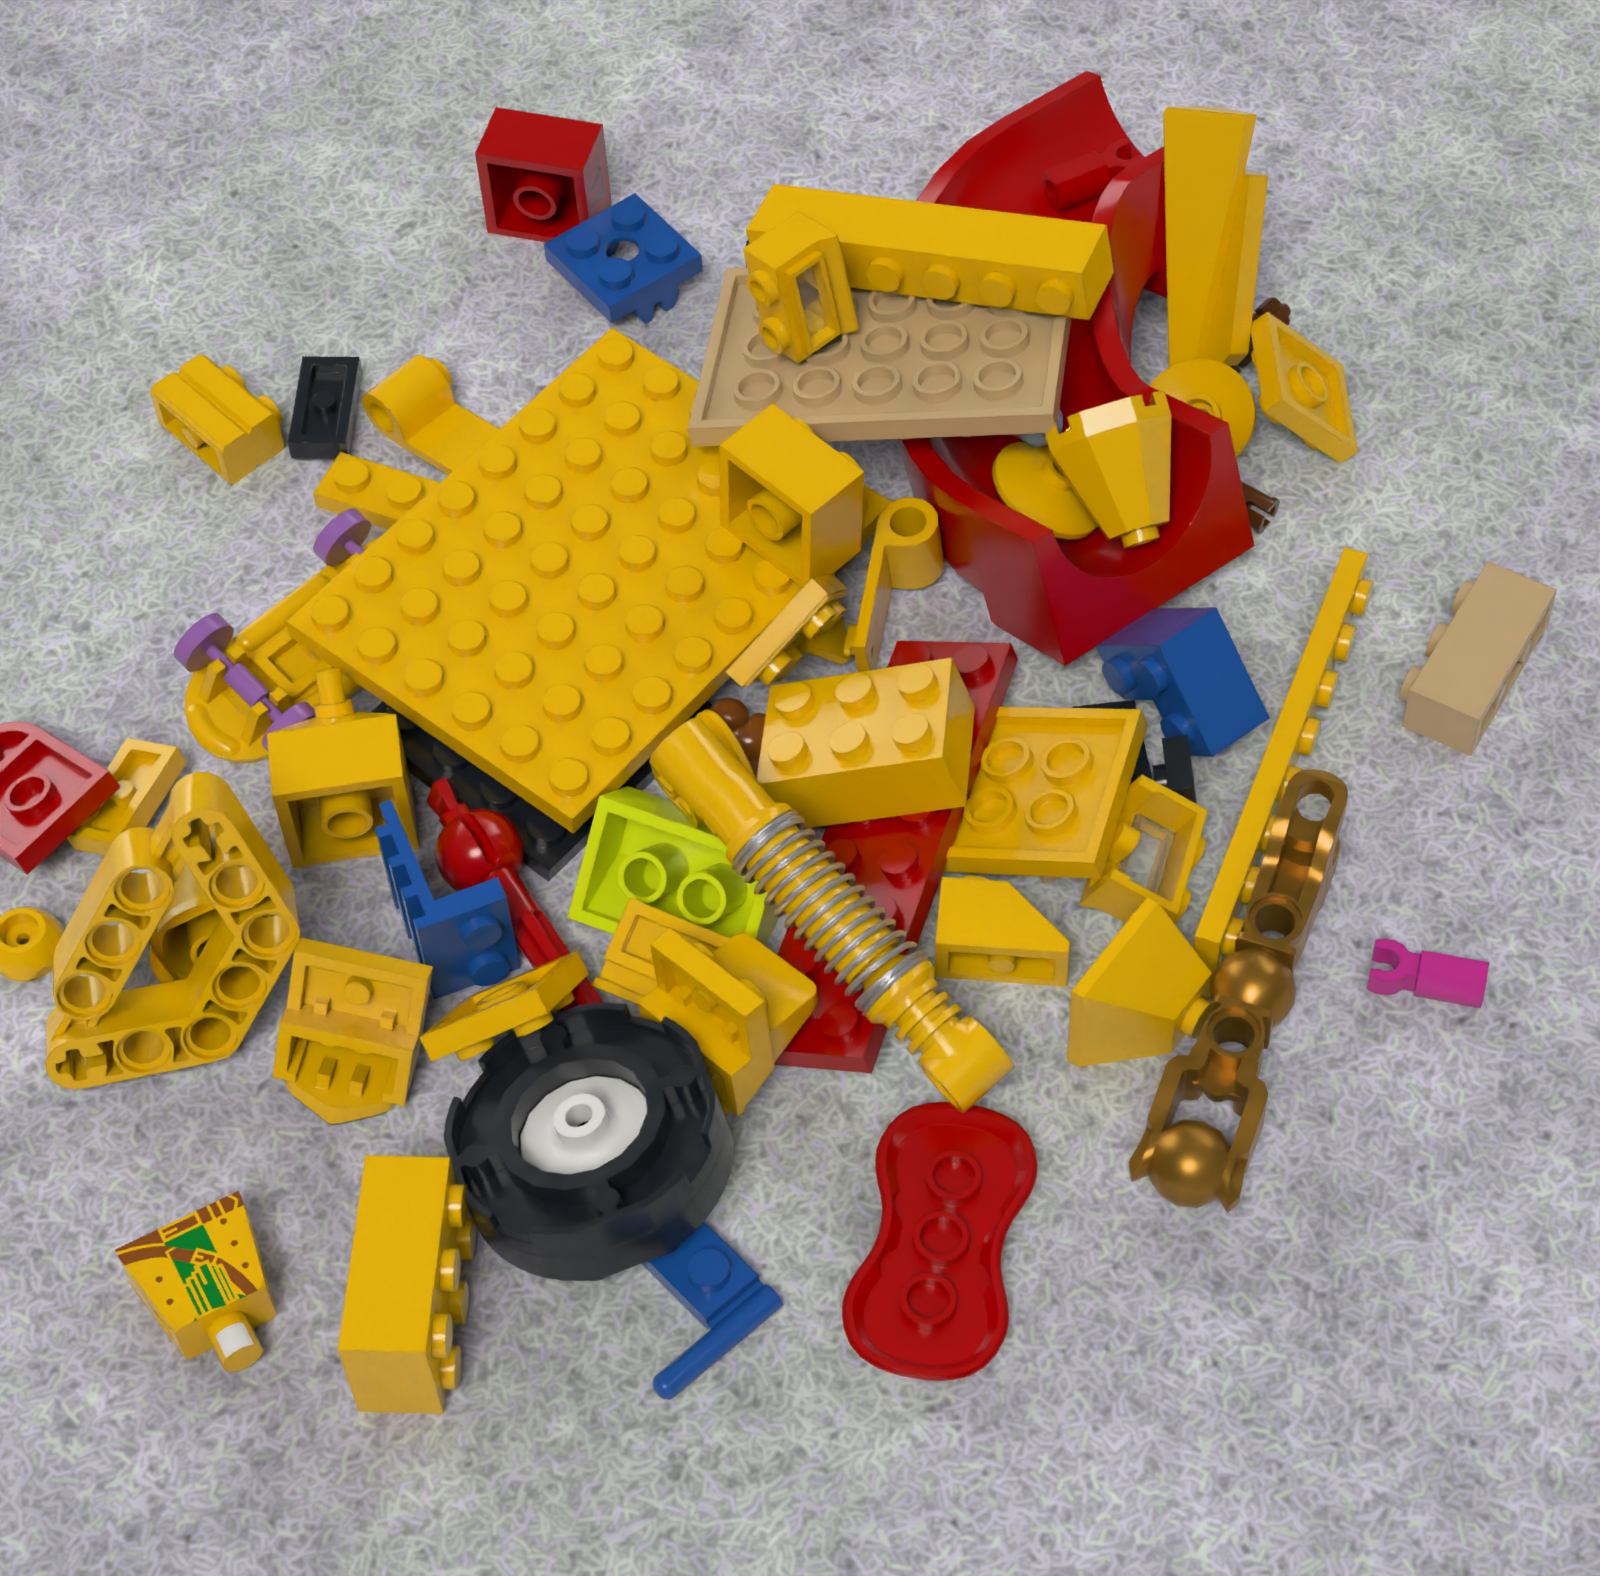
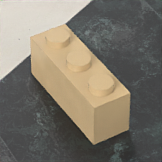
(1476, 657)

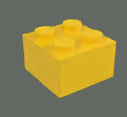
(791, 496)

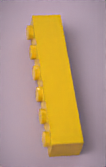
(955, 250)

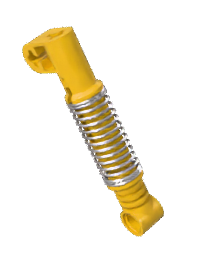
(771, 847)

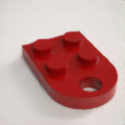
(44, 793)

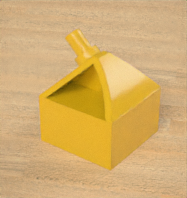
(334, 776)

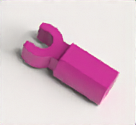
(1428, 974)

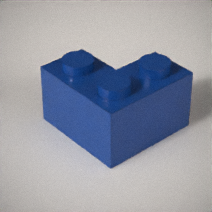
(1190, 673)

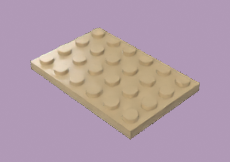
(903, 375)

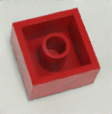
(541, 174)

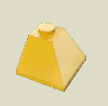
(1139, 993)

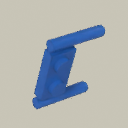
(719, 1294)

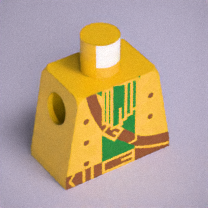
(204, 1282)

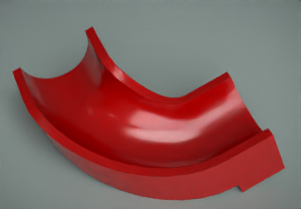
(1086, 589)

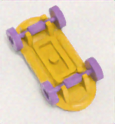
(262, 674)

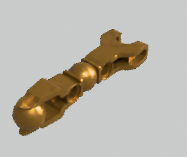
(1250, 996)

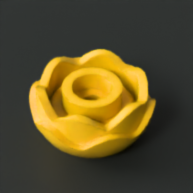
(35, 957)

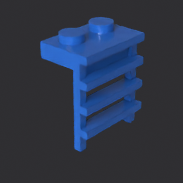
(460, 935)

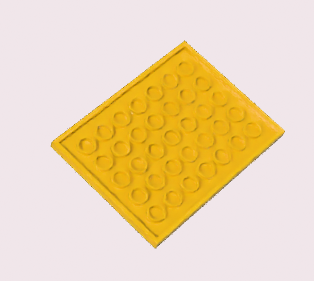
(560, 588)

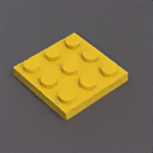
(1048, 792)

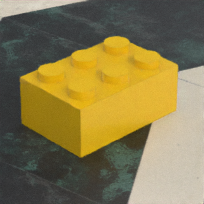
(869, 743)
(406, 1285)

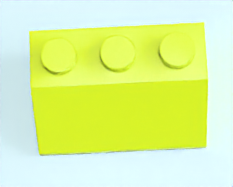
(658, 857)

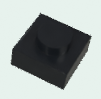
(1177, 770)

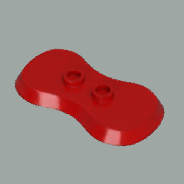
(933, 1283)

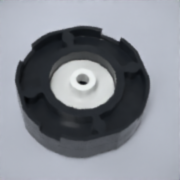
(590, 1143)

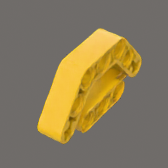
(95, 1024)

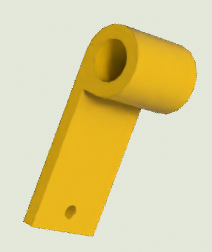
(421, 416)
(903, 556)

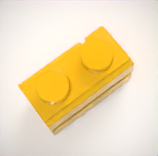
(218, 417)

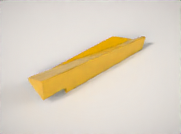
(1211, 232)

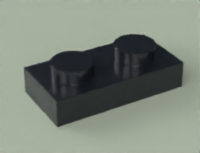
(325, 407)

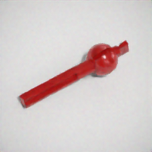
(487, 846)

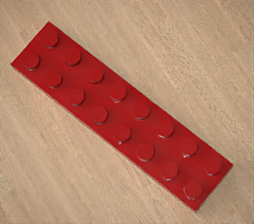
(898, 865)

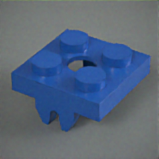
(622, 285)

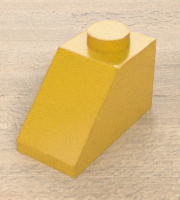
(996, 935)

